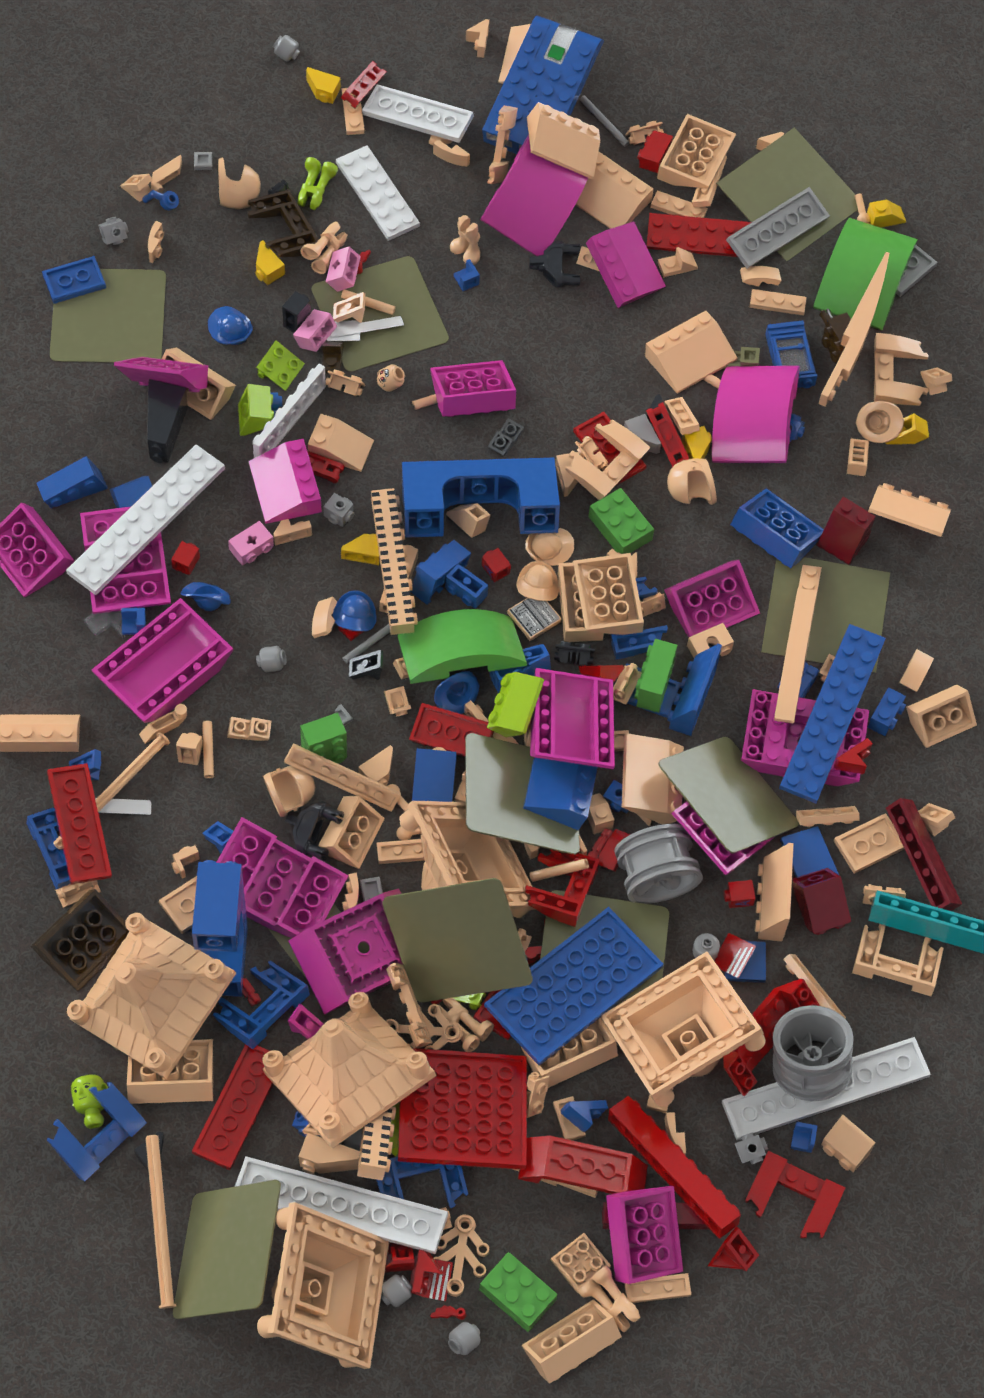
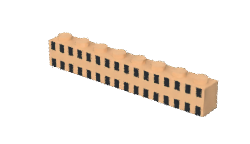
(392, 561)
(376, 1145)

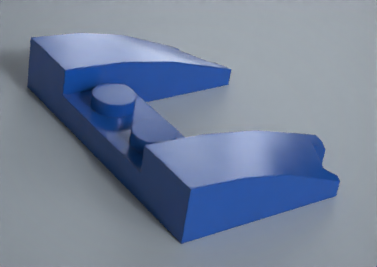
(637, 643)
(43, 830)
(252, 1029)
(85, 1159)
(451, 1177)

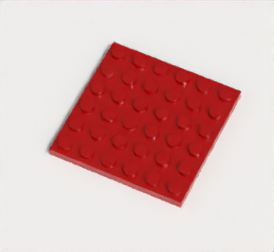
(467, 1112)

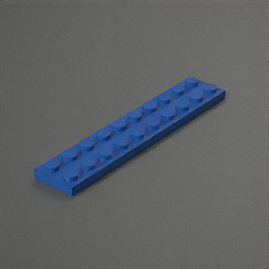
(832, 713)

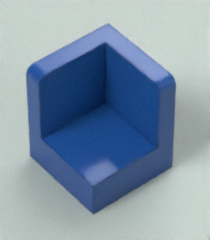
(467, 277)
(133, 620)
(803, 1137)

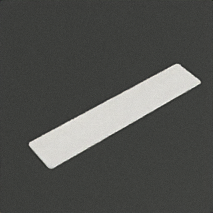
(367, 326)
(127, 806)

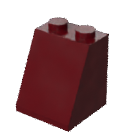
(846, 530)
(821, 900)

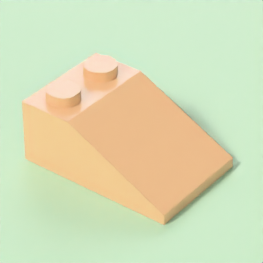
(340, 442)
(321, 1158)

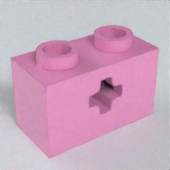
(343, 269)
(315, 330)
(251, 543)

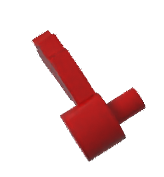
(363, 258)
(446, 1312)

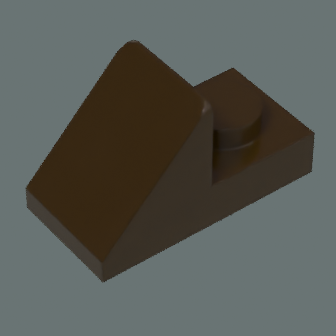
(332, 355)

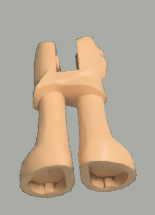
(328, 238)
(467, 240)
(457, 1013)
(621, 1303)

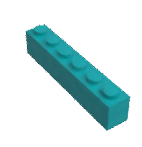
(928, 921)

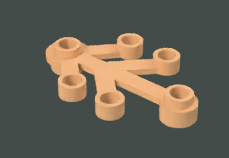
(443, 1031)
(461, 1250)

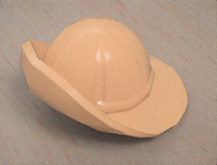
(880, 421)
(550, 547)
(538, 582)

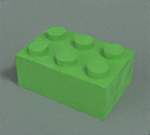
(621, 522)
(655, 675)
(326, 738)
(518, 1292)

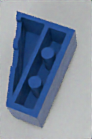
(72, 483)
(433, 572)
(536, 658)

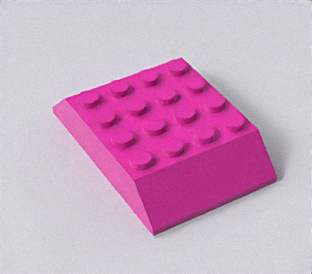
(164, 662)
(574, 719)

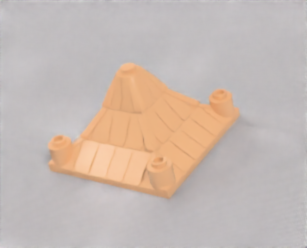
(463, 856)
(152, 996)
(682, 1026)
(348, 1072)
(327, 1286)

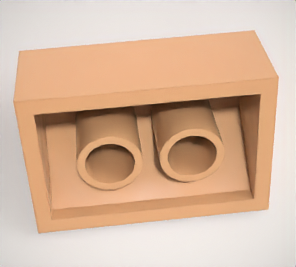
(942, 715)
(355, 834)

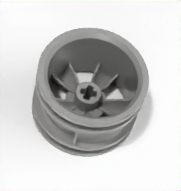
(658, 863)
(809, 1073)

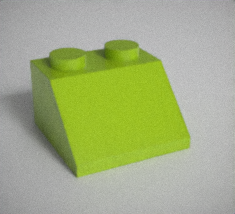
(255, 409)

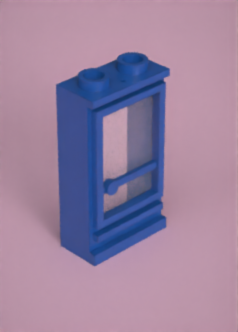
(790, 347)

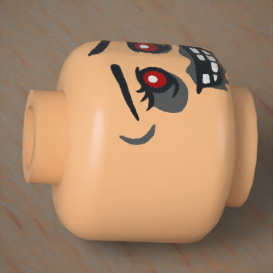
(390, 377)

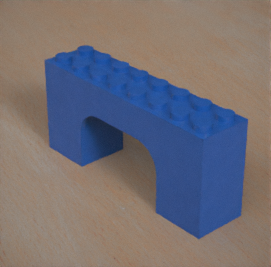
(522, 483)
(221, 918)

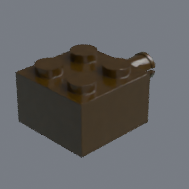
(834, 333)

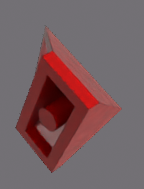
(606, 671)
(735, 1252)
(399, 1258)

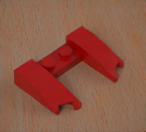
(567, 907)
(777, 1170)

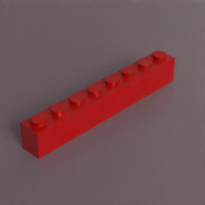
(674, 1166)

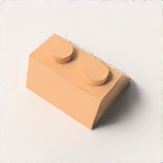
(847, 1144)

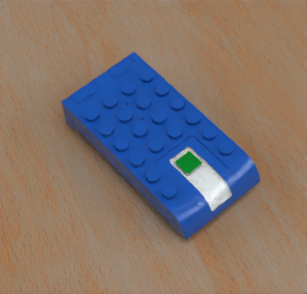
(546, 70)

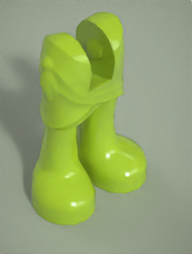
(313, 168)

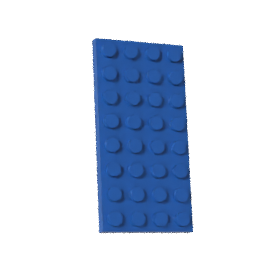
(574, 986)

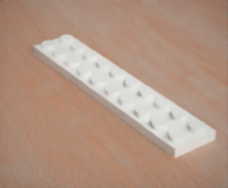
(145, 519)
(871, 1074)
(368, 1210)

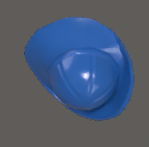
(229, 326)
(206, 596)
(355, 611)
(456, 692)

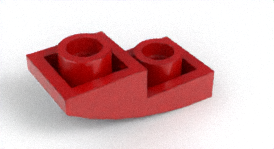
(607, 855)

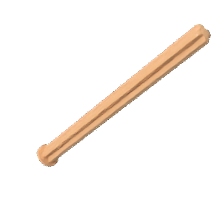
(126, 775)
(159, 1221)

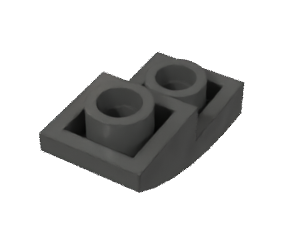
(506, 437)

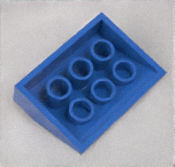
(777, 527)
(694, 690)
(560, 791)

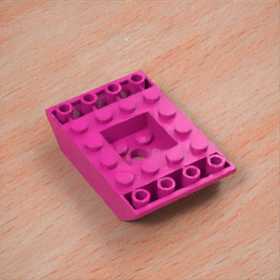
(772, 743)
(332, 957)

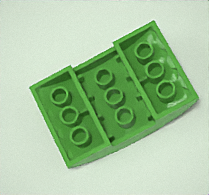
(854, 265)
(460, 642)

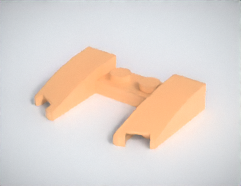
(499, 167)
(885, 389)
(600, 482)
(920, 976)
(417, 1027)

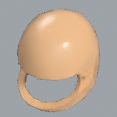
(237, 193)
(691, 480)
(289, 788)

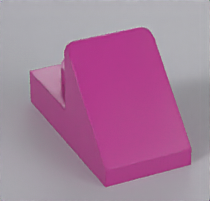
(304, 1022)

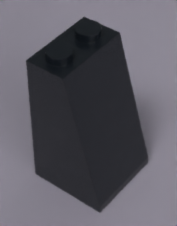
(165, 416)

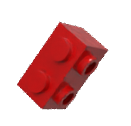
(654, 151)

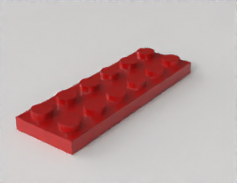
(692, 234)
(79, 823)
(235, 1110)

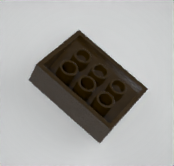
(82, 939)

